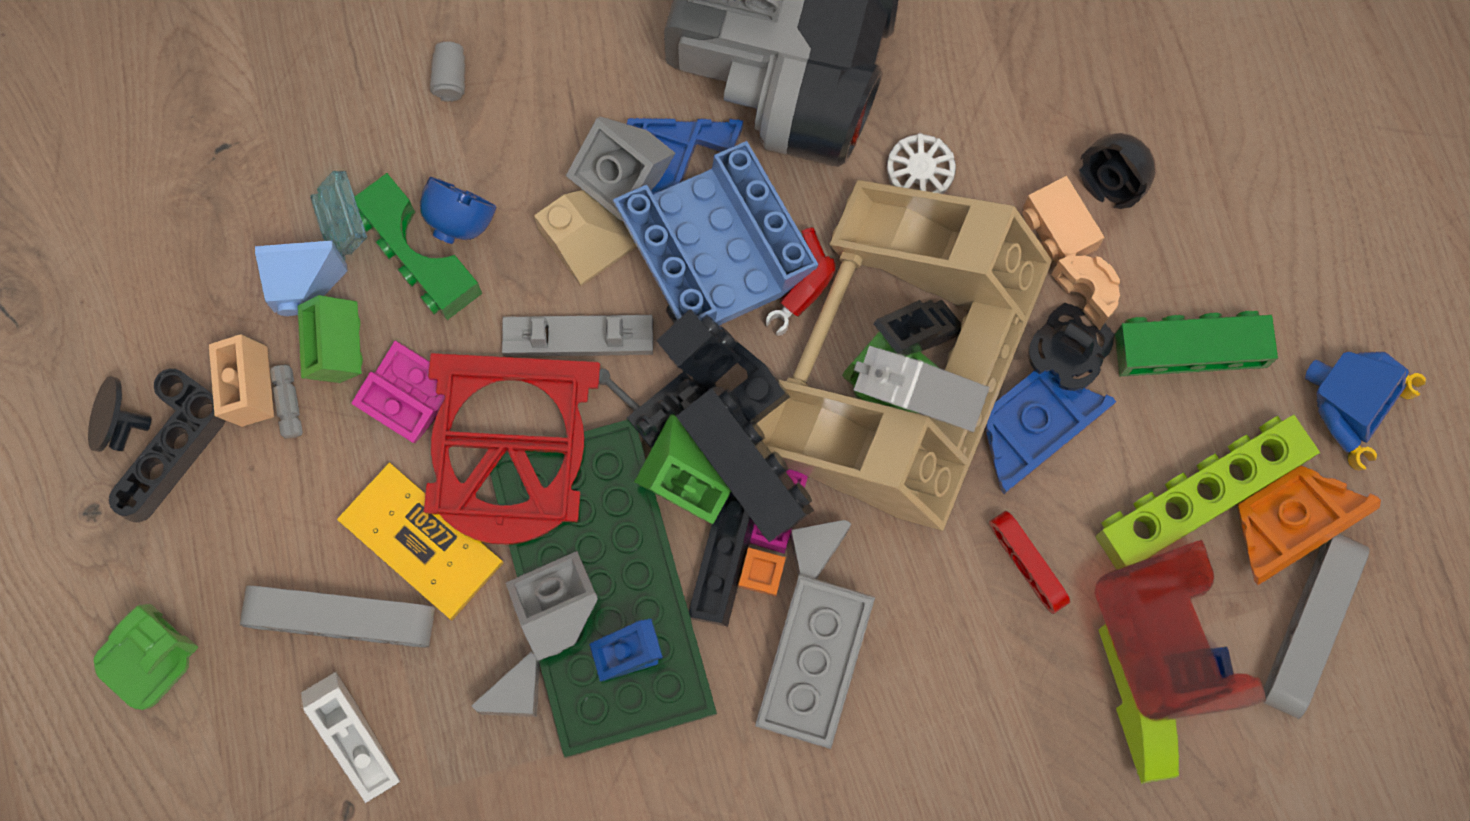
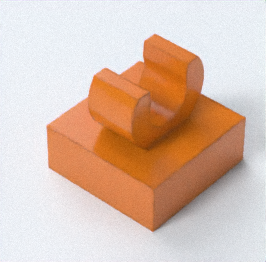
(762, 572)

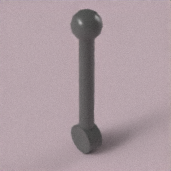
(605, 379)

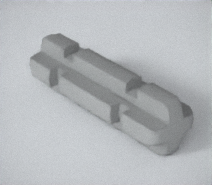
(286, 401)

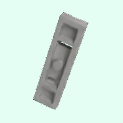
(577, 335)

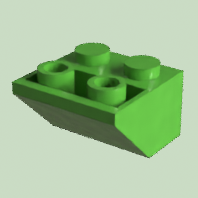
(683, 474)

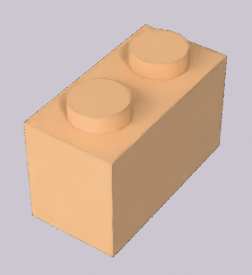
(1062, 221)
(241, 380)

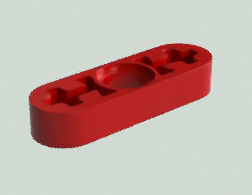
(1029, 562)

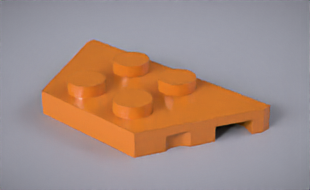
(1296, 518)

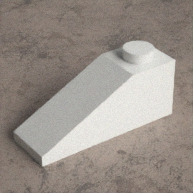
(349, 736)

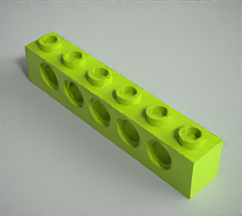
(1291, 449)

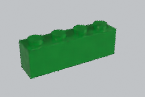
(1195, 344)

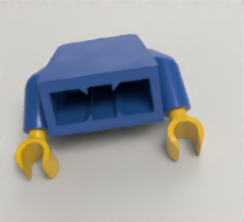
(1358, 397)

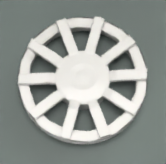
(921, 165)

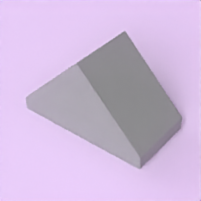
(816, 545)
(514, 693)

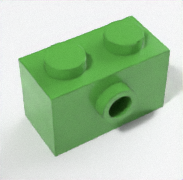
(329, 339)

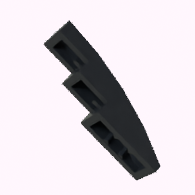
(919, 326)

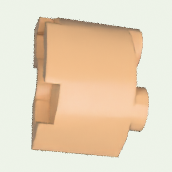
(1092, 279)

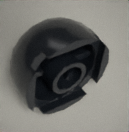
(1118, 169)

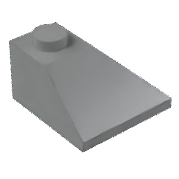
(617, 161)
(553, 604)

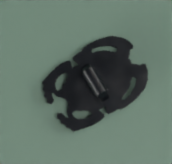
(1070, 348)

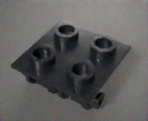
(671, 399)

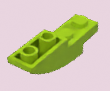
(1150, 742)

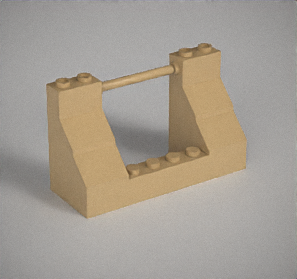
(949, 247)

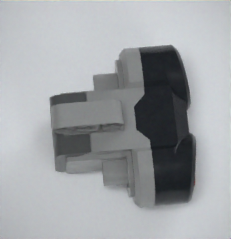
(793, 60)

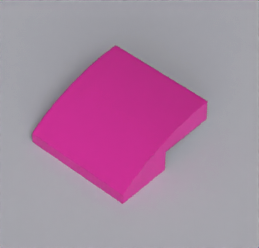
(401, 393)

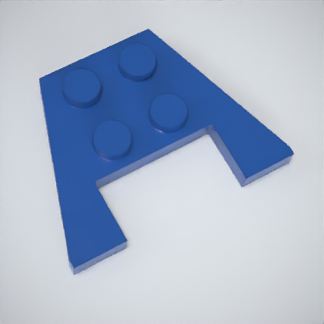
(684, 137)

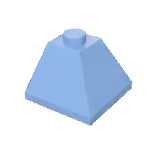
(297, 273)

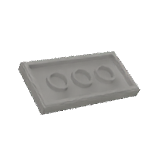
(815, 661)

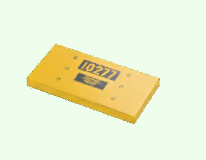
(419, 545)

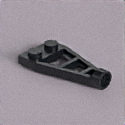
(761, 389)

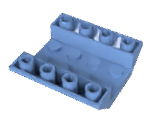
(718, 238)

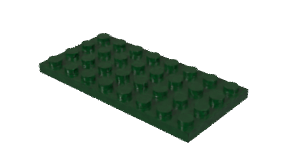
(634, 579)

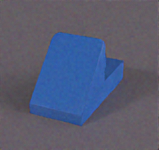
(626, 650)

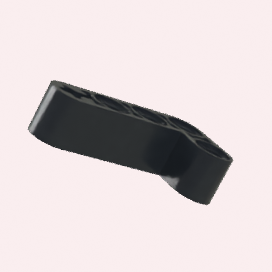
(162, 449)

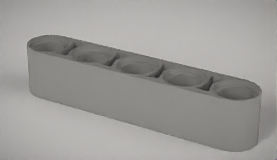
(337, 616)
(1315, 625)

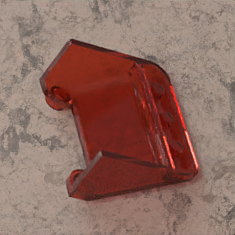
(1163, 640)

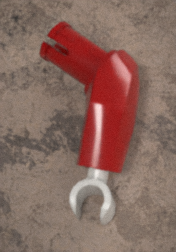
(809, 288)

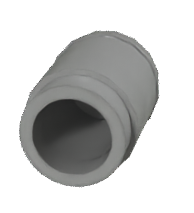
(448, 71)

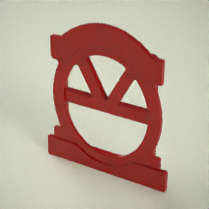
(547, 507)

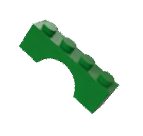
(443, 280)

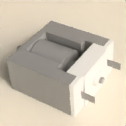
(921, 388)

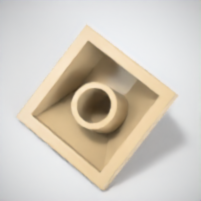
(584, 234)

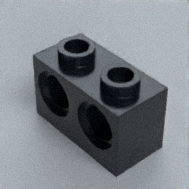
(700, 348)

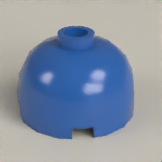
(454, 211)

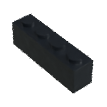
(746, 463)

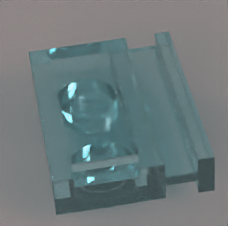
(339, 213)

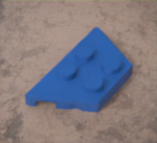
(1037, 422)

